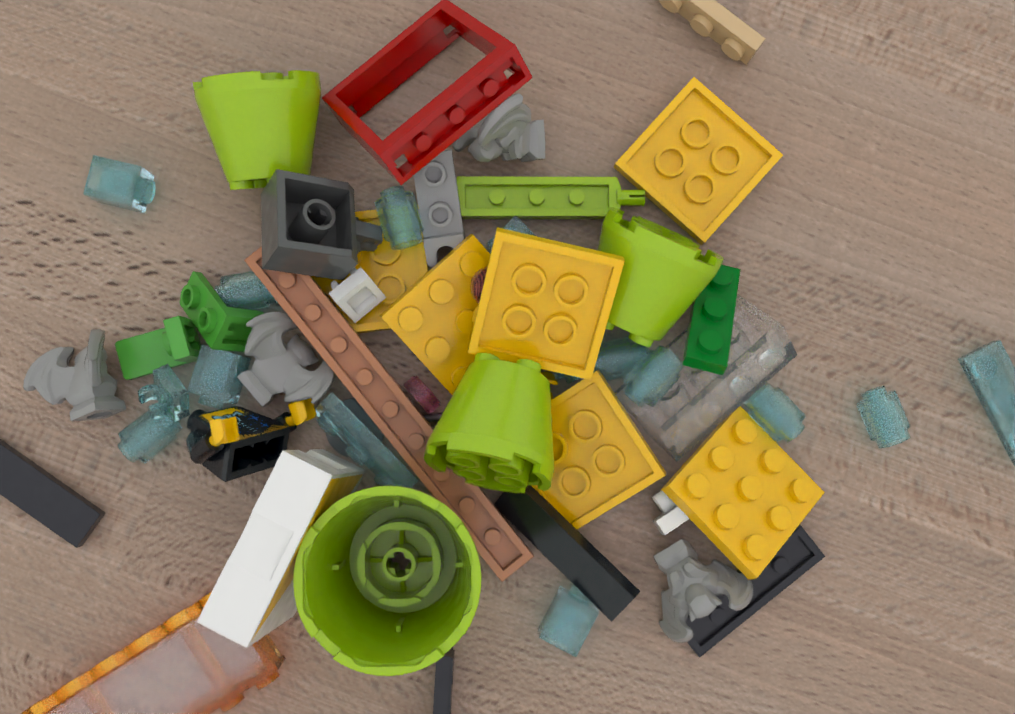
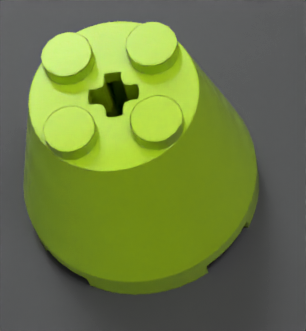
(260, 123)
(658, 277)
(497, 427)

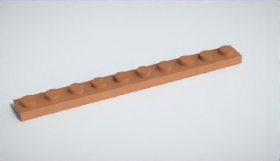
(391, 412)

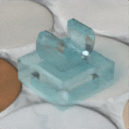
(169, 392)

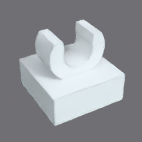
(356, 294)
(672, 514)

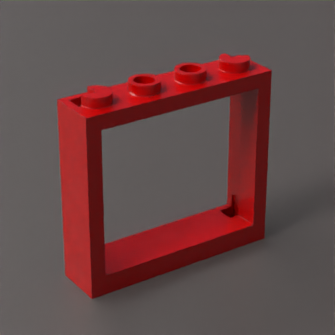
(446, 115)

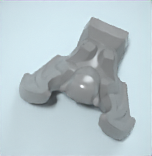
(506, 134)
(282, 366)
(83, 385)
(695, 589)

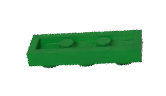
(712, 323)

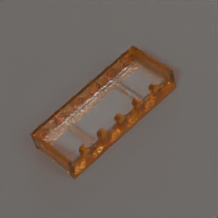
(169, 671)

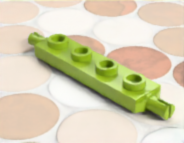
(542, 197)

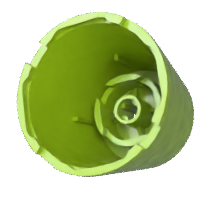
(363, 602)

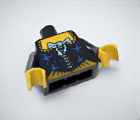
(241, 441)

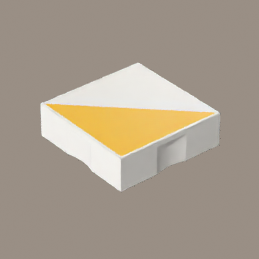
(257, 580)

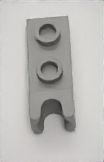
(439, 205)

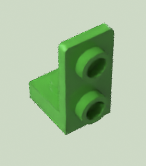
(219, 325)
(171, 345)

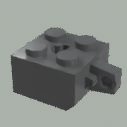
(312, 226)

